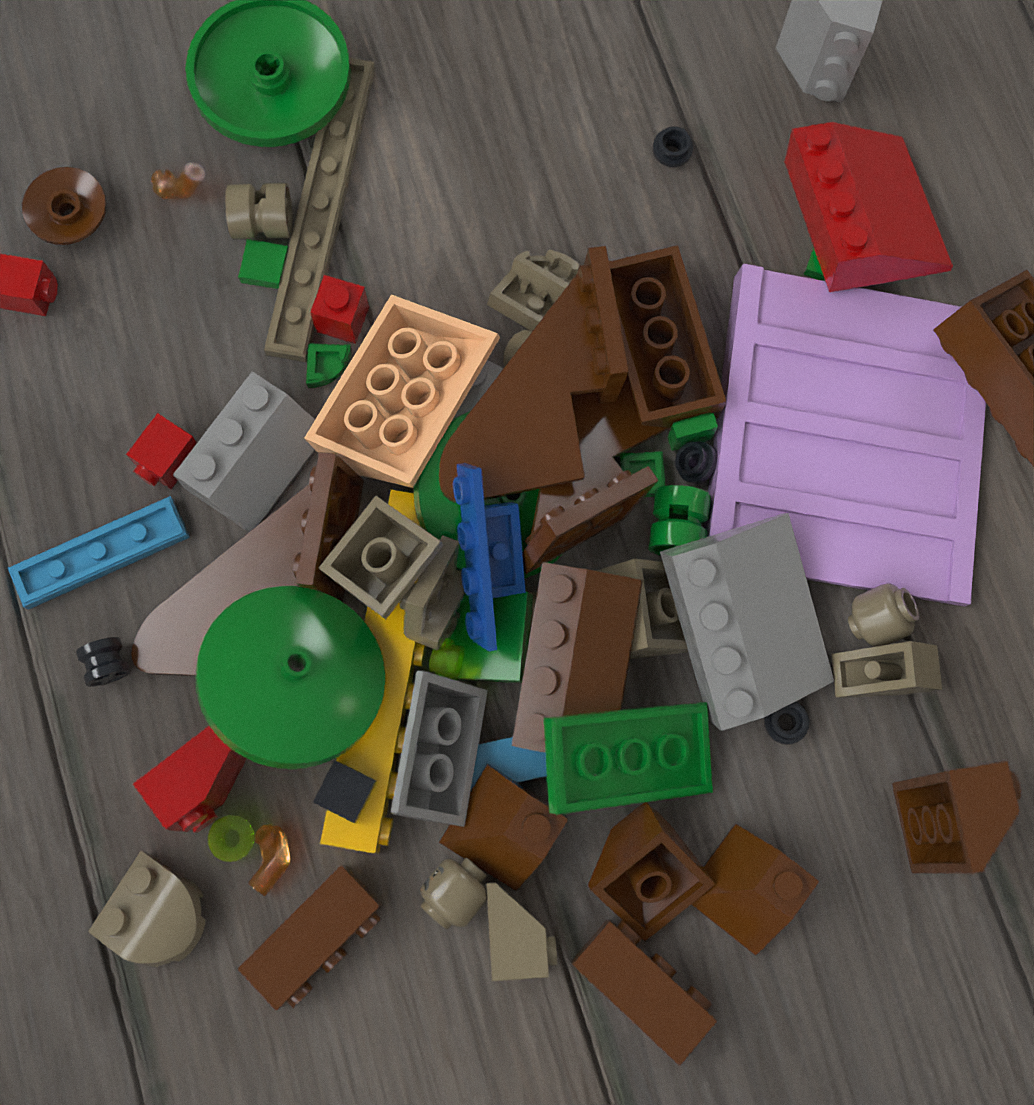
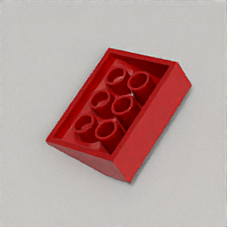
(863, 206)

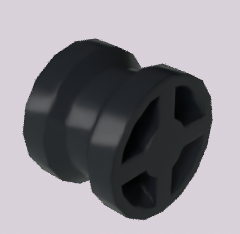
(103, 661)

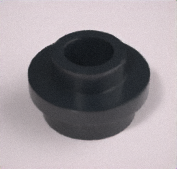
(675, 137)
(696, 461)
(800, 724)

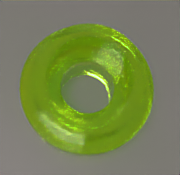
(447, 660)
(217, 834)

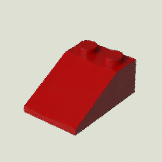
(191, 783)

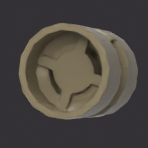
(259, 210)

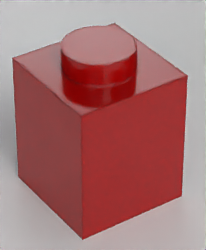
(26, 285)
(339, 309)
(160, 451)

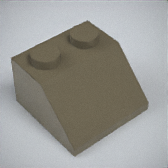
(381, 557)
(657, 622)

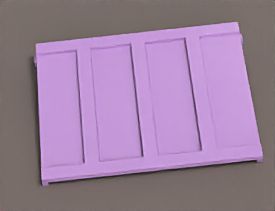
(852, 430)

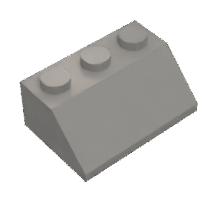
(826, 43)
(249, 453)
(439, 750)

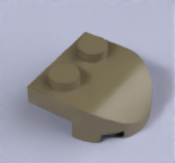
(532, 286)
(434, 599)
(151, 915)

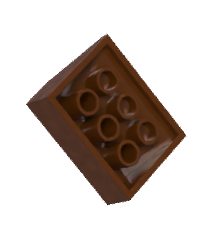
(995, 350)

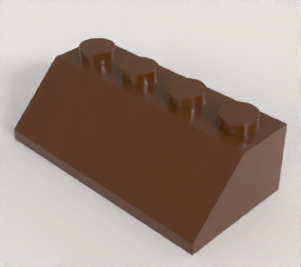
(664, 339)
(576, 648)
(957, 817)

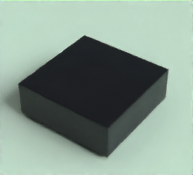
(345, 791)

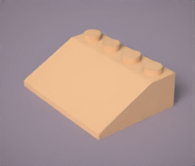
(401, 391)

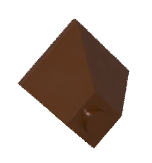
(504, 828)
(647, 872)
(754, 889)

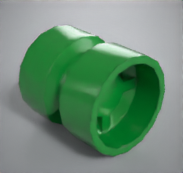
(679, 516)

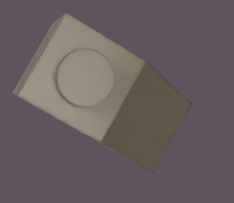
(887, 670)
(516, 939)

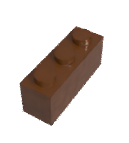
(312, 939)
(645, 990)

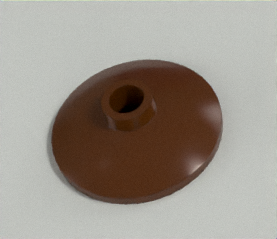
(53, 195)

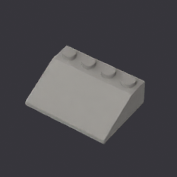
(748, 620)

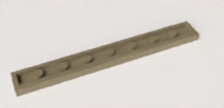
(318, 220)

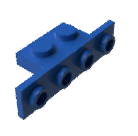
(491, 553)

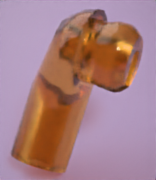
(177, 188)
(275, 858)

